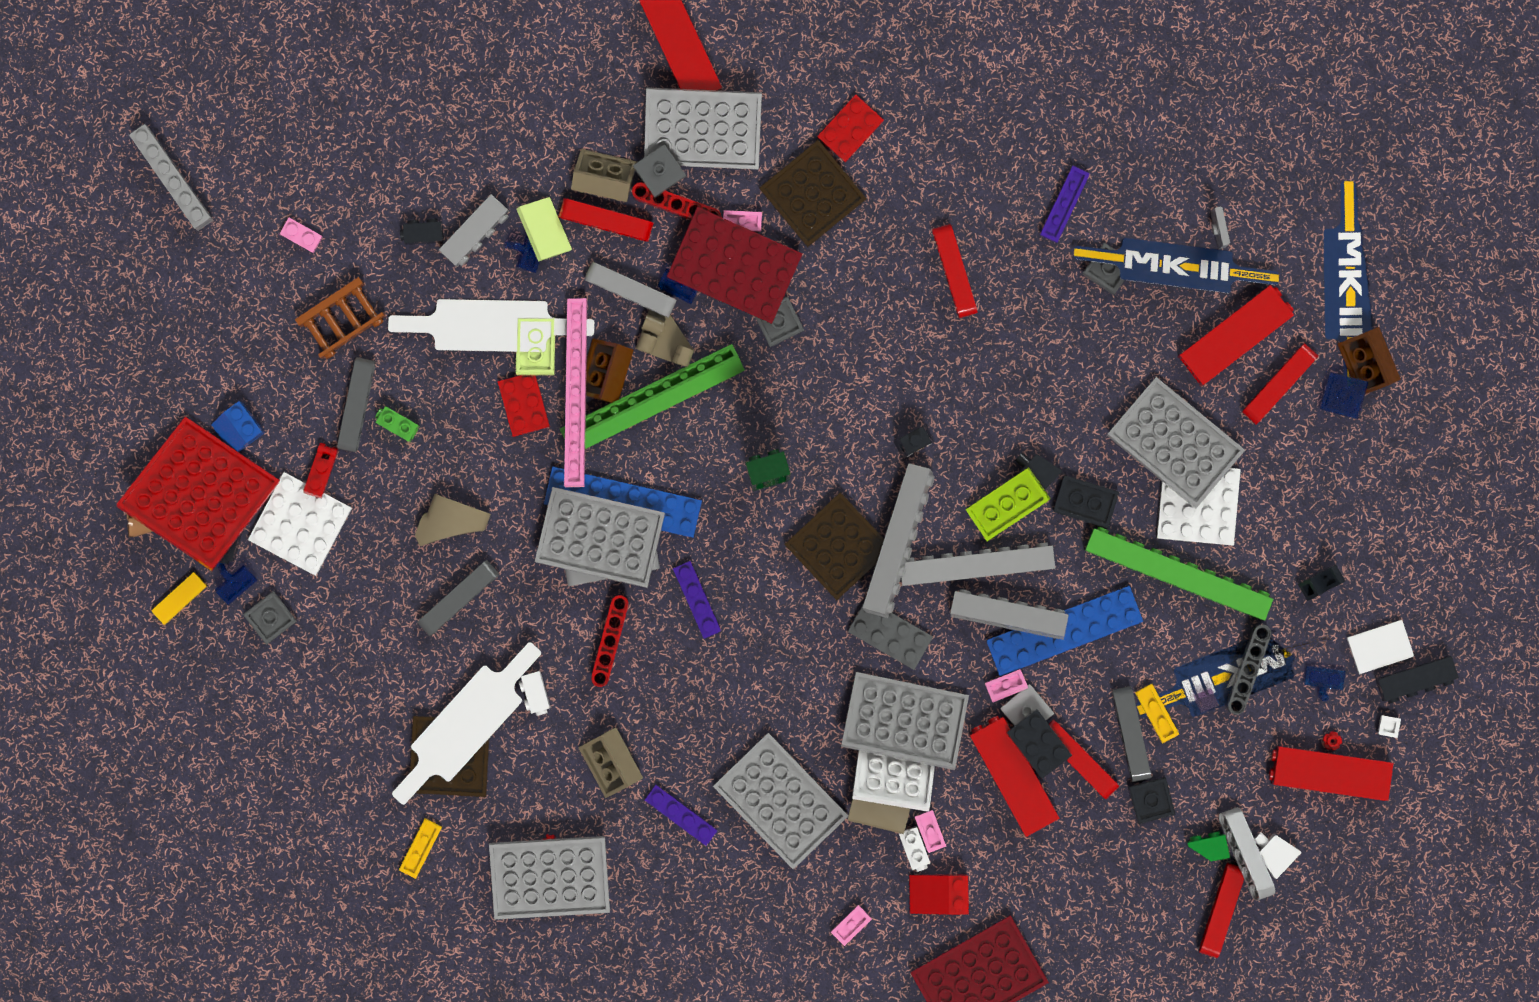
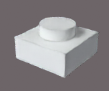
(1389, 726)

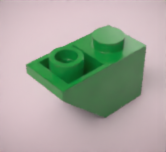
(1210, 847)

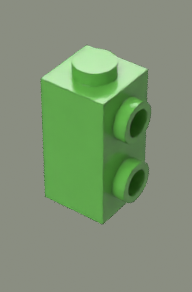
(396, 423)

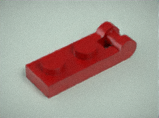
(320, 471)

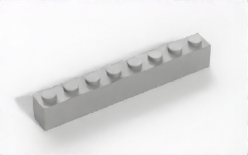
(898, 540)
(978, 565)

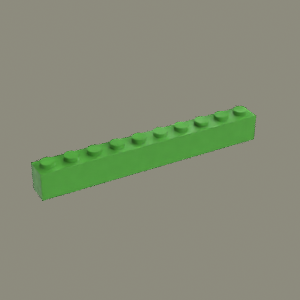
(661, 395)
(1178, 574)

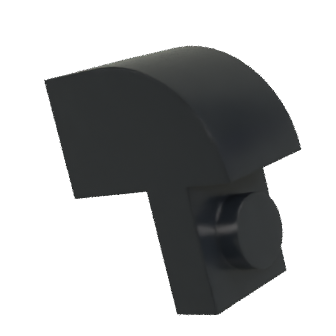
(1321, 582)

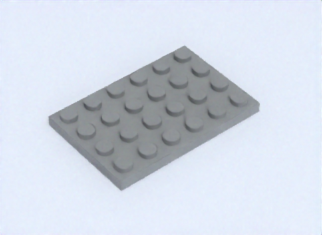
(704, 126)
(1175, 442)
(600, 537)
(905, 721)
(780, 801)
(549, 877)

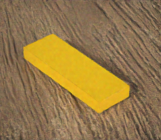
(179, 598)
(1156, 713)
(420, 848)

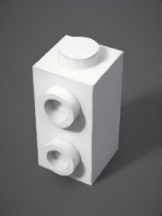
(536, 693)
(914, 849)

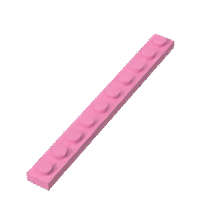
(575, 393)

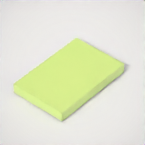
(544, 229)
(536, 362)

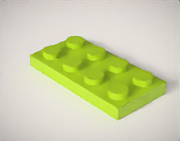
(1008, 504)

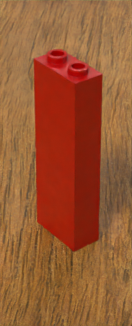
(680, 44)
(1236, 335)
(1331, 773)
(1013, 776)

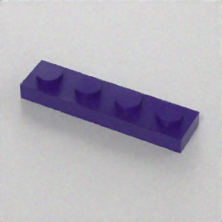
(1064, 204)
(697, 599)
(681, 815)

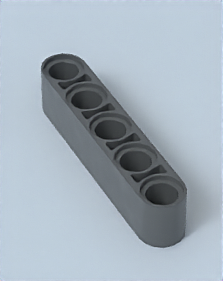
(356, 404)
(458, 598)
(1241, 676)
(1131, 733)

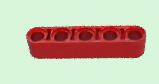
(669, 198)
(606, 220)
(954, 271)
(1280, 383)
(616, 633)
(1085, 764)
(1222, 911)

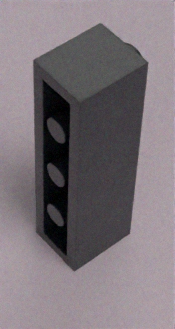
(1417, 678)

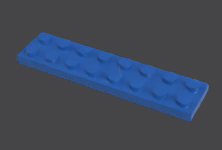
(679, 511)
(1085, 624)

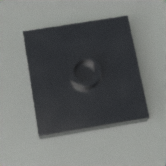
(1151, 800)

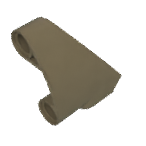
(664, 339)
(449, 519)

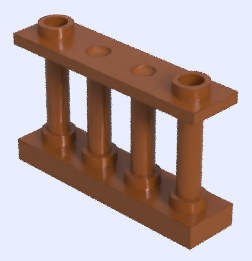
(339, 299)

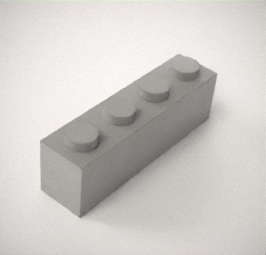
(474, 230)

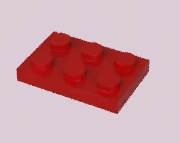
(850, 128)
(523, 404)

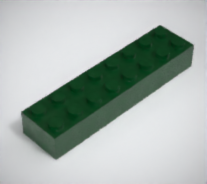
(768, 470)

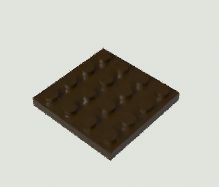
(812, 193)
(837, 546)
(467, 782)

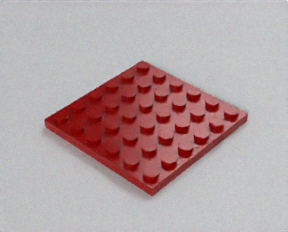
(198, 493)

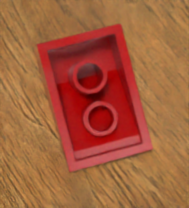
(939, 894)

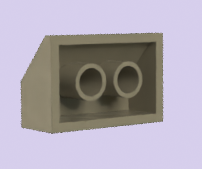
(603, 175)
(610, 762)
(879, 815)

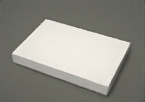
(1380, 647)

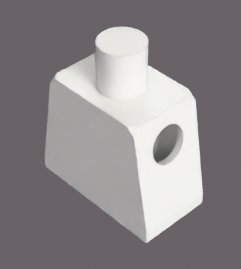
(1276, 853)

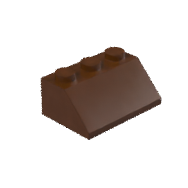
(1369, 359)
(606, 370)

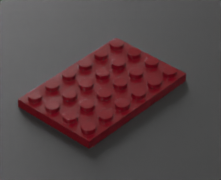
(734, 265)
(983, 968)

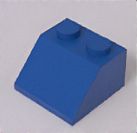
(237, 427)

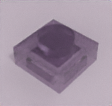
(1205, 700)

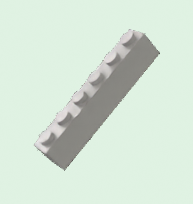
(171, 177)
(1009, 615)

